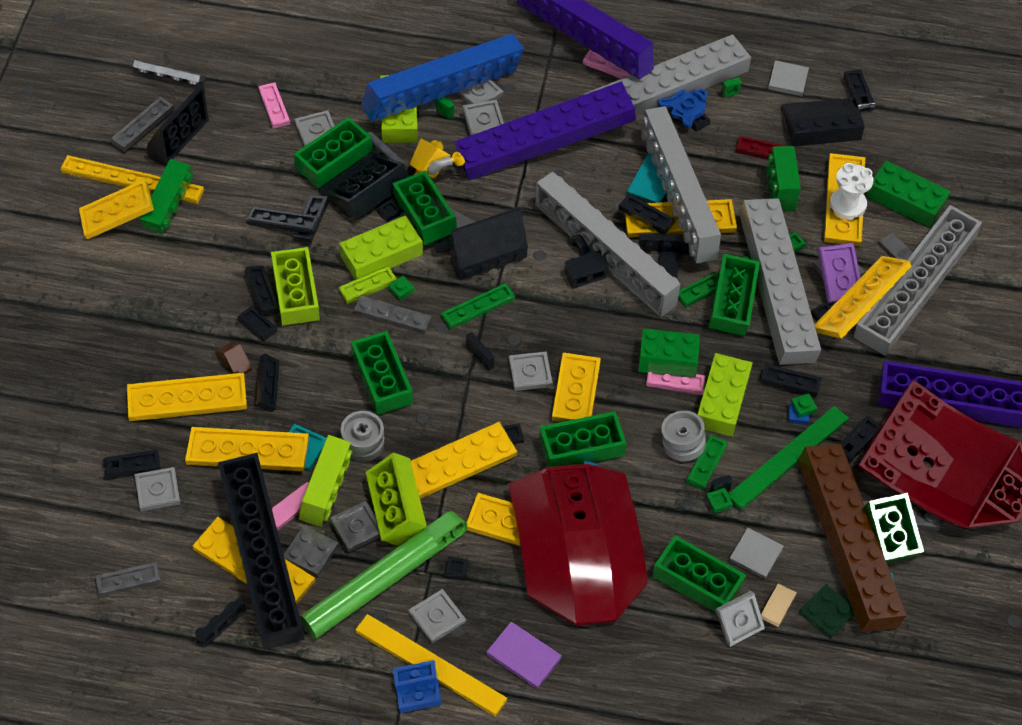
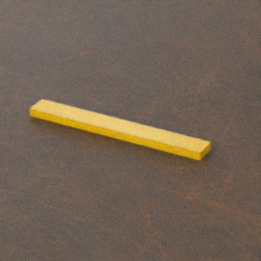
(121, 176)
(448, 675)

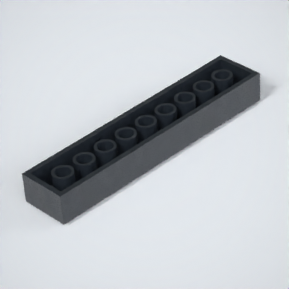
(261, 552)

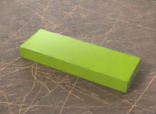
(367, 285)

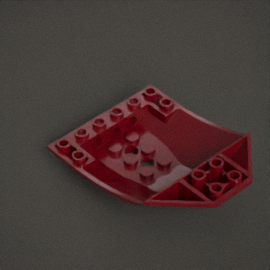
(973, 468)
(579, 566)

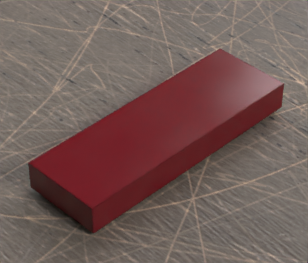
(755, 147)

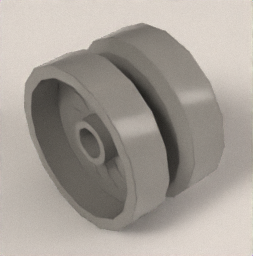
(365, 433)
(683, 435)

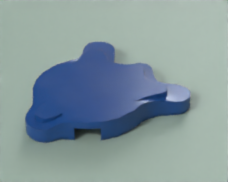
(686, 105)

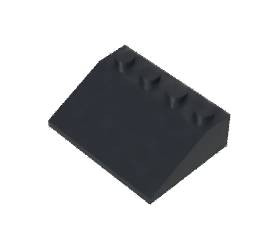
(823, 122)
(179, 128)
(364, 185)
(488, 244)

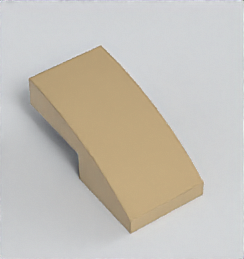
(778, 605)

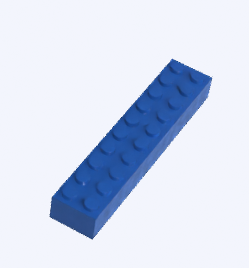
(441, 77)

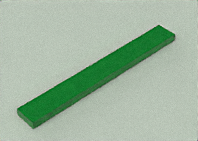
(706, 286)
(786, 458)

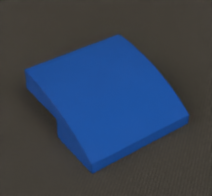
(417, 686)

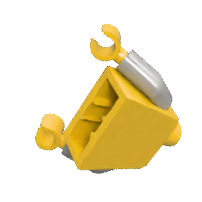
(433, 158)

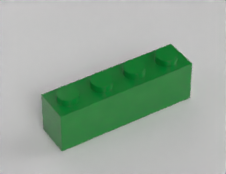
(167, 196)

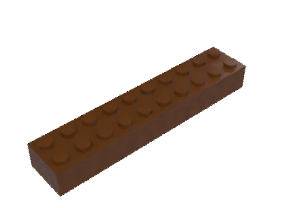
(851, 538)

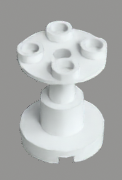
(849, 200)

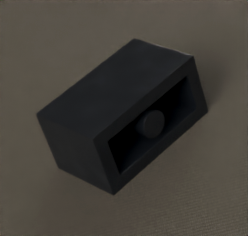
(585, 269)

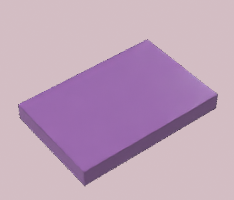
(838, 269)
(524, 655)

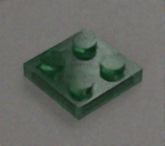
(827, 611)

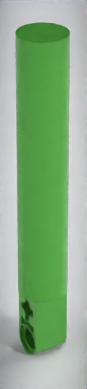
(382, 574)

